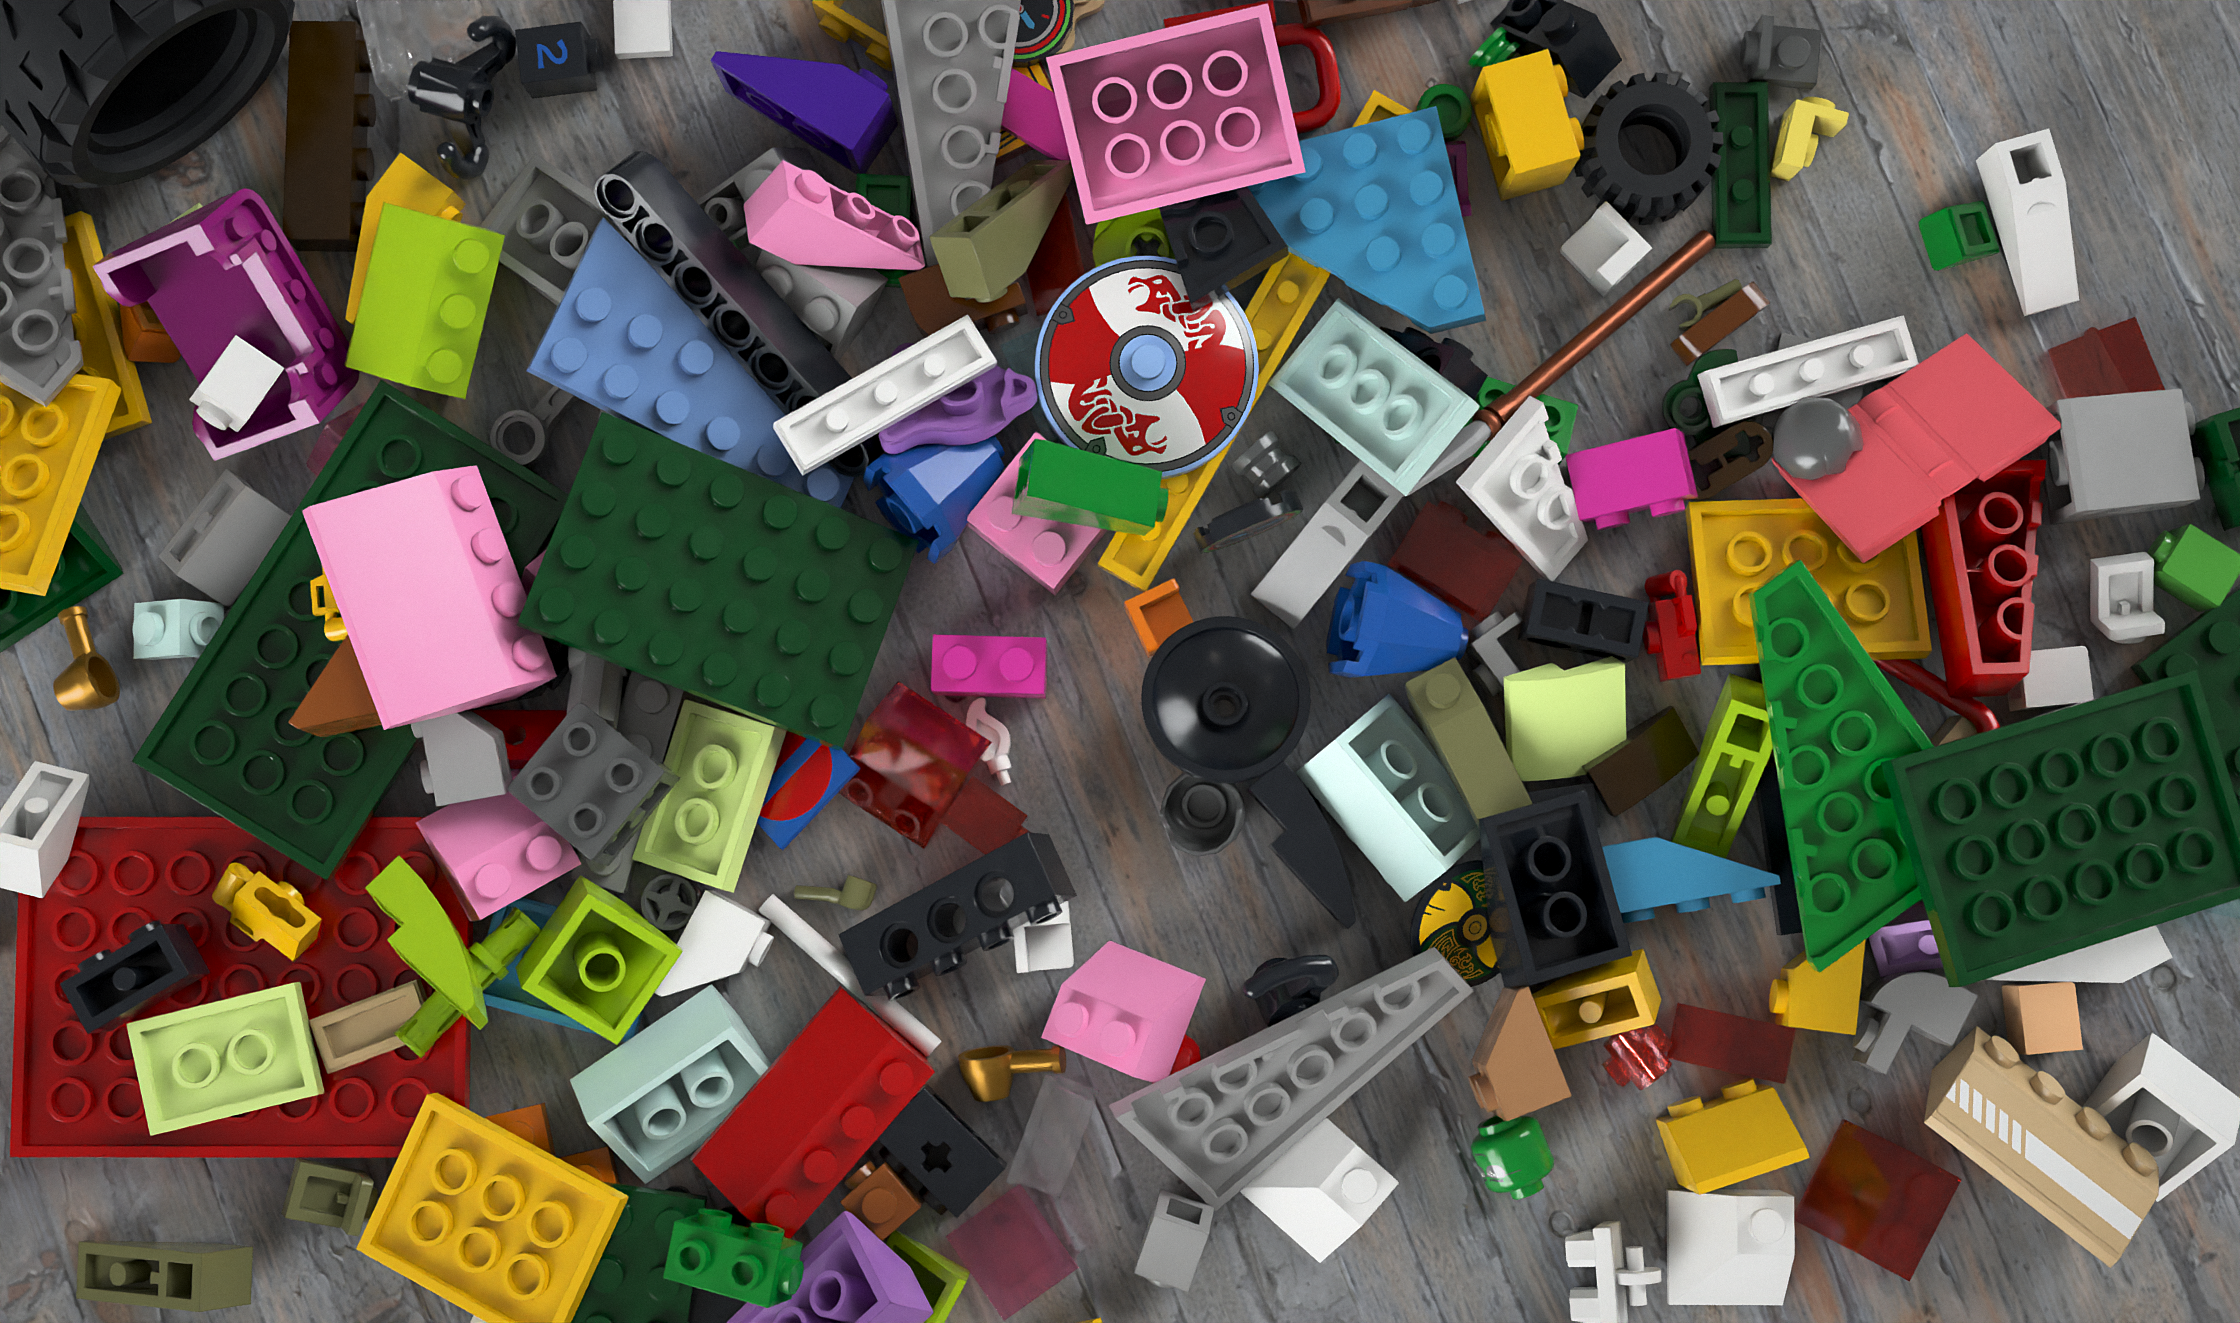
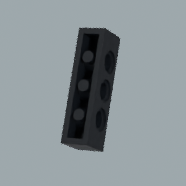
(879, 943)

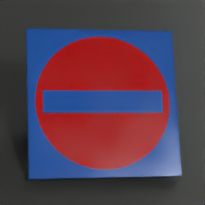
(802, 785)

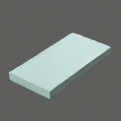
(1373, 396)

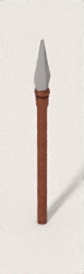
(1493, 417)

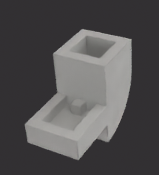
(1908, 1002)

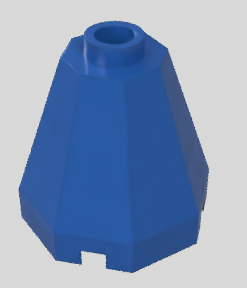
(934, 489)
(1390, 626)

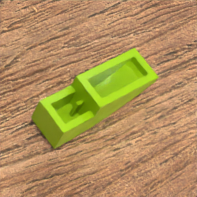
(429, 939)

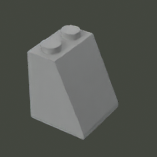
(2120, 456)

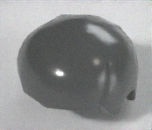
(1815, 438)
(1202, 815)

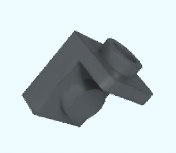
(1781, 54)

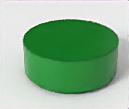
(1452, 107)

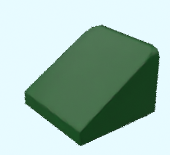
(1958, 235)

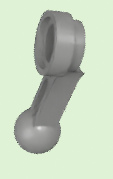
(541, 419)

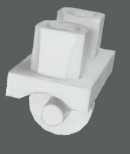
(1604, 1250)

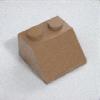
(1516, 1059)

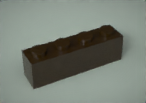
(327, 136)

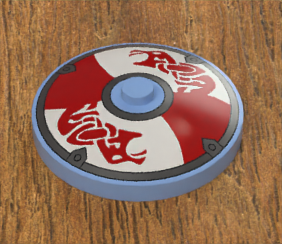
(1140, 372)

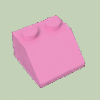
(495, 851)
(1125, 1011)

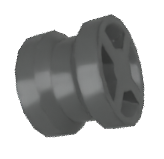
(1266, 465)
(662, 898)

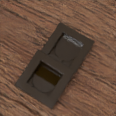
(1642, 762)

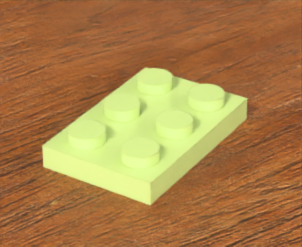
(714, 807)
(225, 1058)

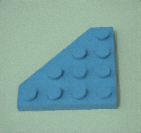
(1382, 218)

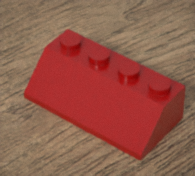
(812, 1114)

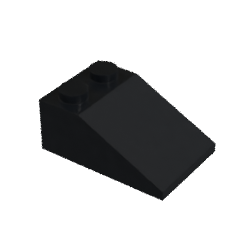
(1549, 891)

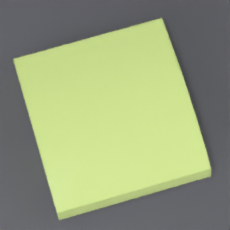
(1563, 717)

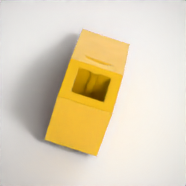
(404, 186)

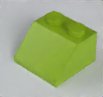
(597, 960)

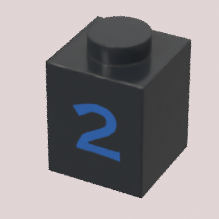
(558, 59)

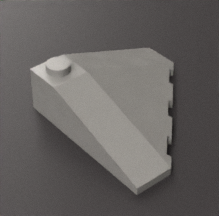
(35, 286)

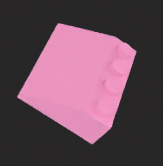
(1176, 114)
(429, 596)

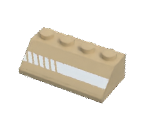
(2042, 1144)

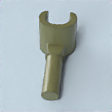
(1705, 301)
(855, 895)

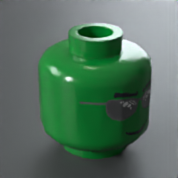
(1512, 1155)

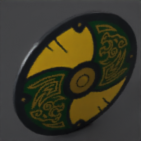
(1456, 922)

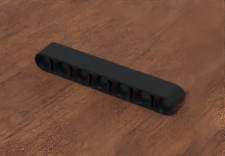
(724, 291)

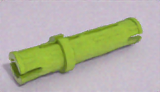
(490, 962)

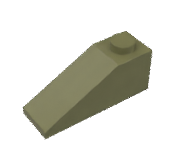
(1001, 231)
(1465, 740)
(165, 1274)

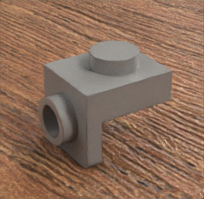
(1490, 656)

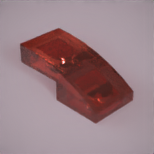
(1731, 1043)

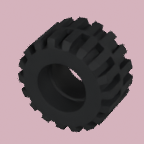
(1673, 113)

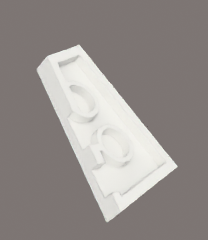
(1524, 493)

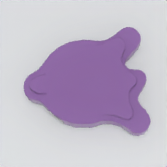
(965, 414)

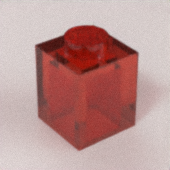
(984, 817)

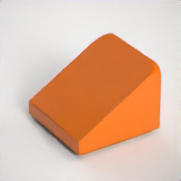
(145, 335)

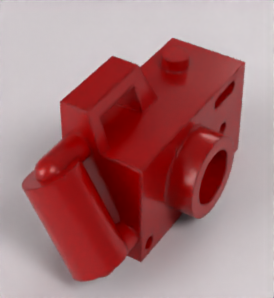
(1671, 627)

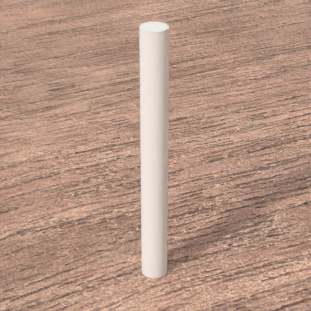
(841, 969)

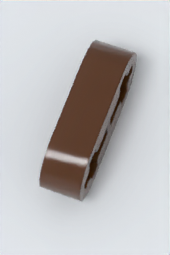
(1720, 323)

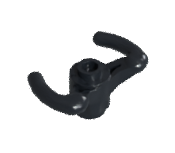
(464, 94)
(1290, 985)

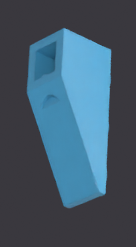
(1664, 873)

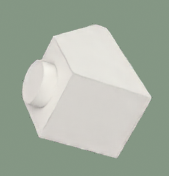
(40, 827)
(717, 944)

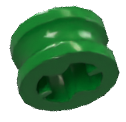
(1494, 50)

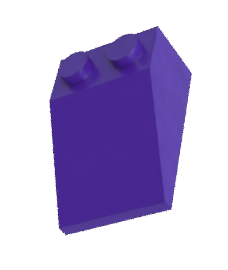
(818, 102)

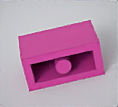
(1632, 478)
(989, 666)

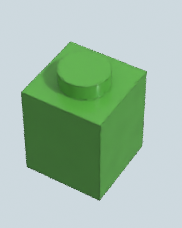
(2194, 567)

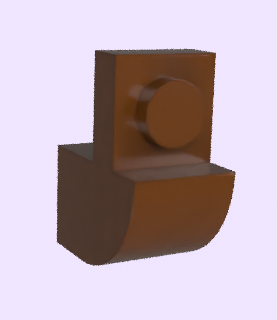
(935, 309)

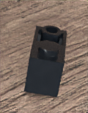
(1568, 32)

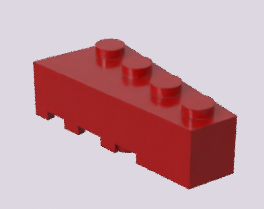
(1983, 578)

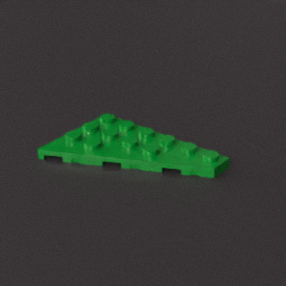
(1829, 733)

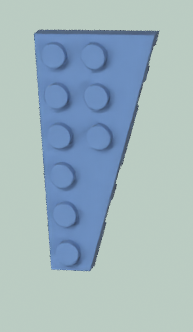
(651, 361)

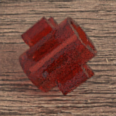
(1638, 1056)

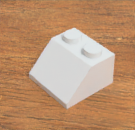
(2168, 1109)

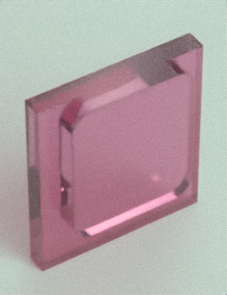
(1012, 1251)

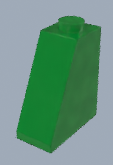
(1088, 489)

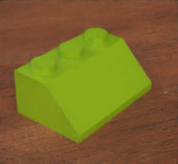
(424, 300)

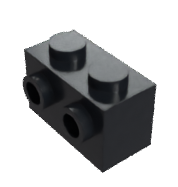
(135, 977)

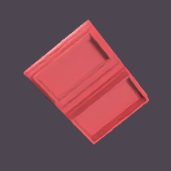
(1924, 441)

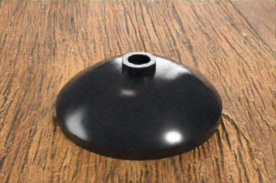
(1233, 663)

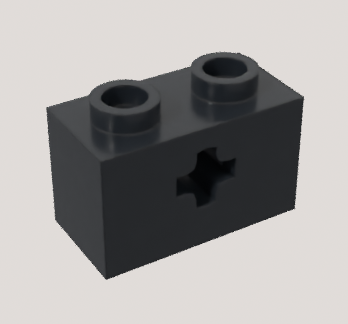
(972, 1159)

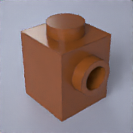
(881, 1198)

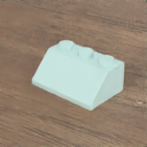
(1393, 798)
(671, 1083)

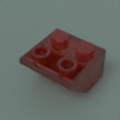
(912, 763)

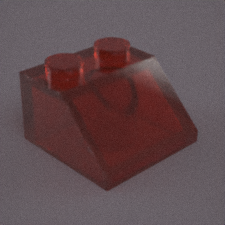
(1876, 1199)

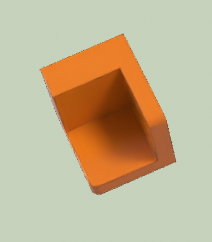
(1157, 614)

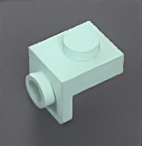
(174, 628)

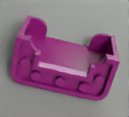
(237, 275)

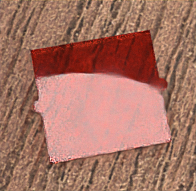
(2106, 362)

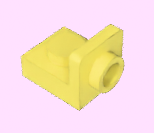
(1795, 143)

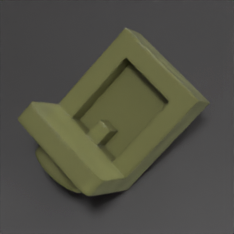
(330, 1196)

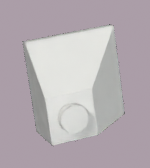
(1321, 1189)
(1729, 1246)

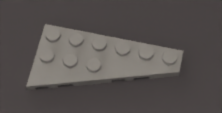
(951, 95)
(1259, 1097)

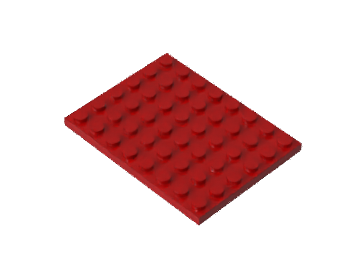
(83, 1090)

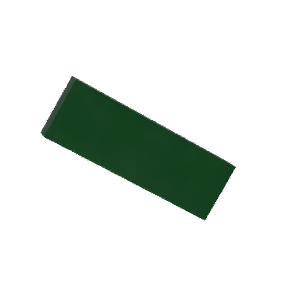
(1743, 177)

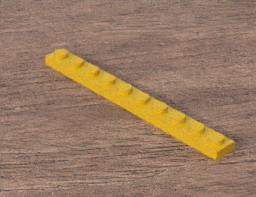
(1275, 319)

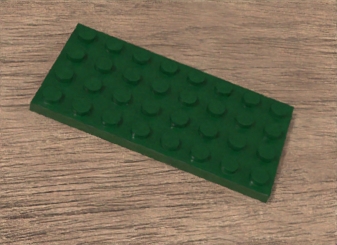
(228, 723)

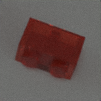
(1456, 559)

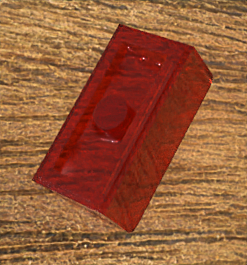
(1056, 260)

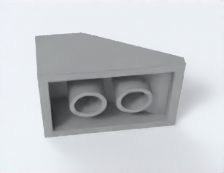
(545, 227)

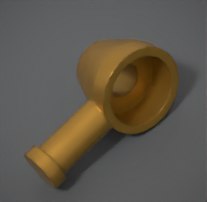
(89, 679)
(991, 1069)

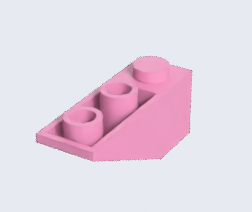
(821, 225)

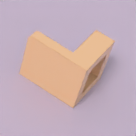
(2042, 1017)

